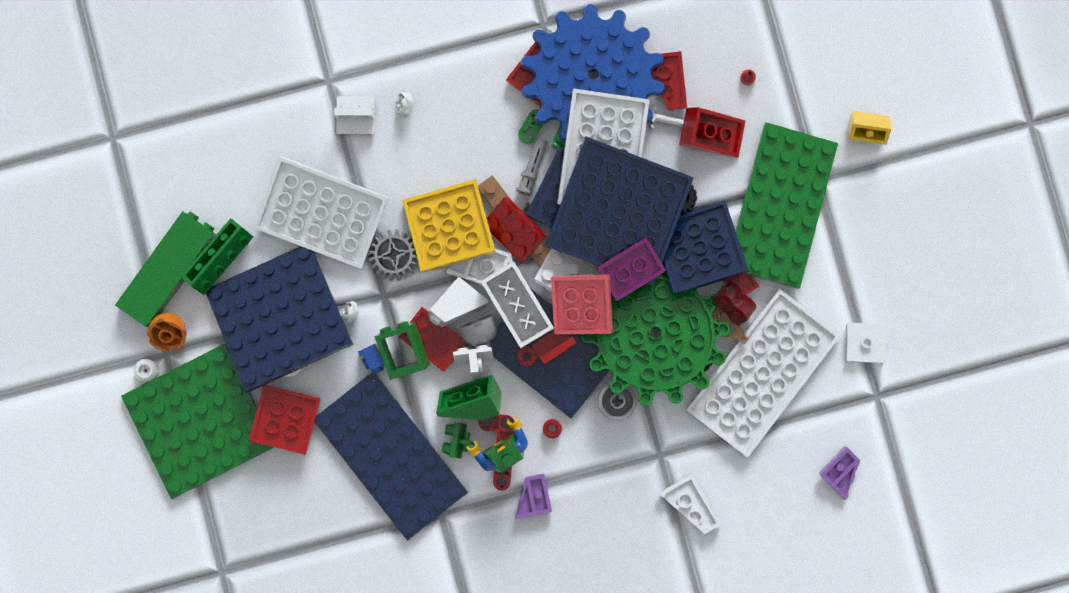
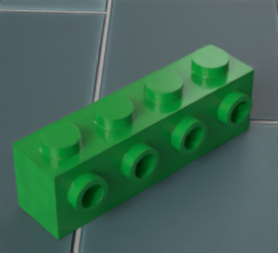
(217, 256)

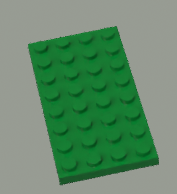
(783, 203)

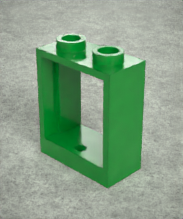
(417, 345)

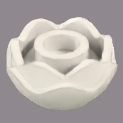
(404, 103)
(350, 312)
(151, 373)

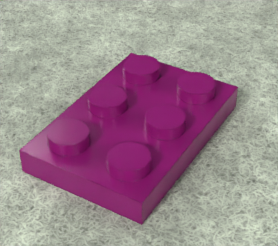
(631, 268)

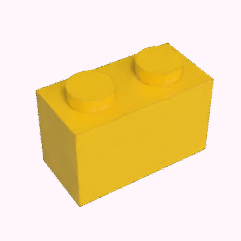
(869, 127)

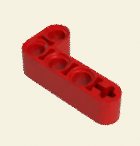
(501, 433)

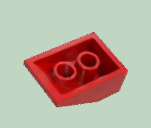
(712, 132)

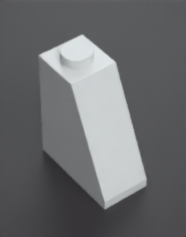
(456, 303)

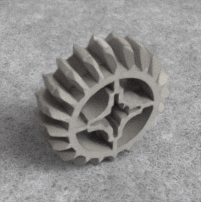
(385, 256)

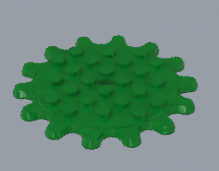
(663, 362)

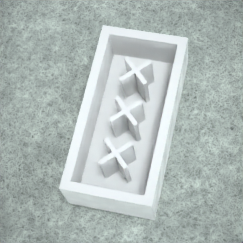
(517, 305)

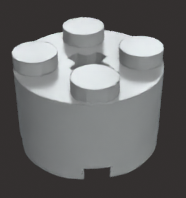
(624, 409)

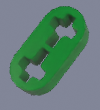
(526, 125)

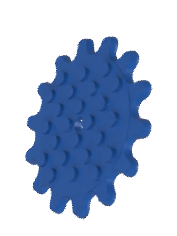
(587, 46)

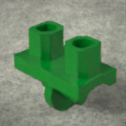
(460, 440)

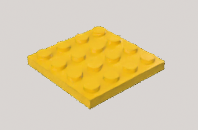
(449, 226)

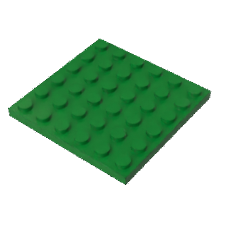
(195, 421)

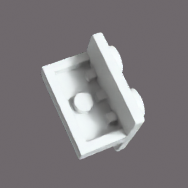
(355, 115)
(475, 358)

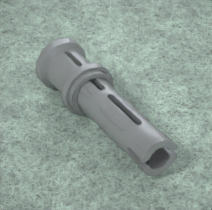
(529, 175)

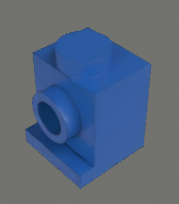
(372, 358)

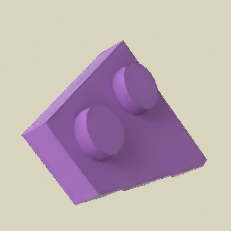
(841, 471)

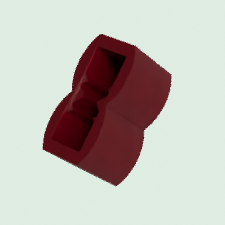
(735, 303)

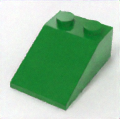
(471, 400)

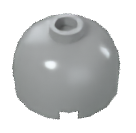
(479, 331)

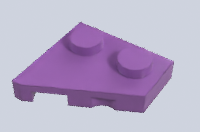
(534, 497)

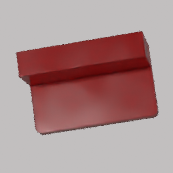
(552, 346)

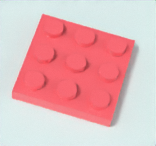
(582, 304)

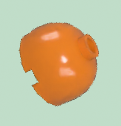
(167, 332)

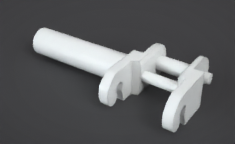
(665, 119)

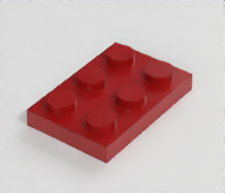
(514, 230)
(437, 340)

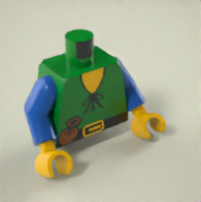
(505, 452)

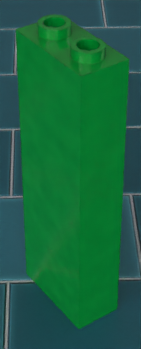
(162, 271)

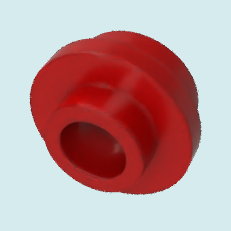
(527, 362)
(558, 428)

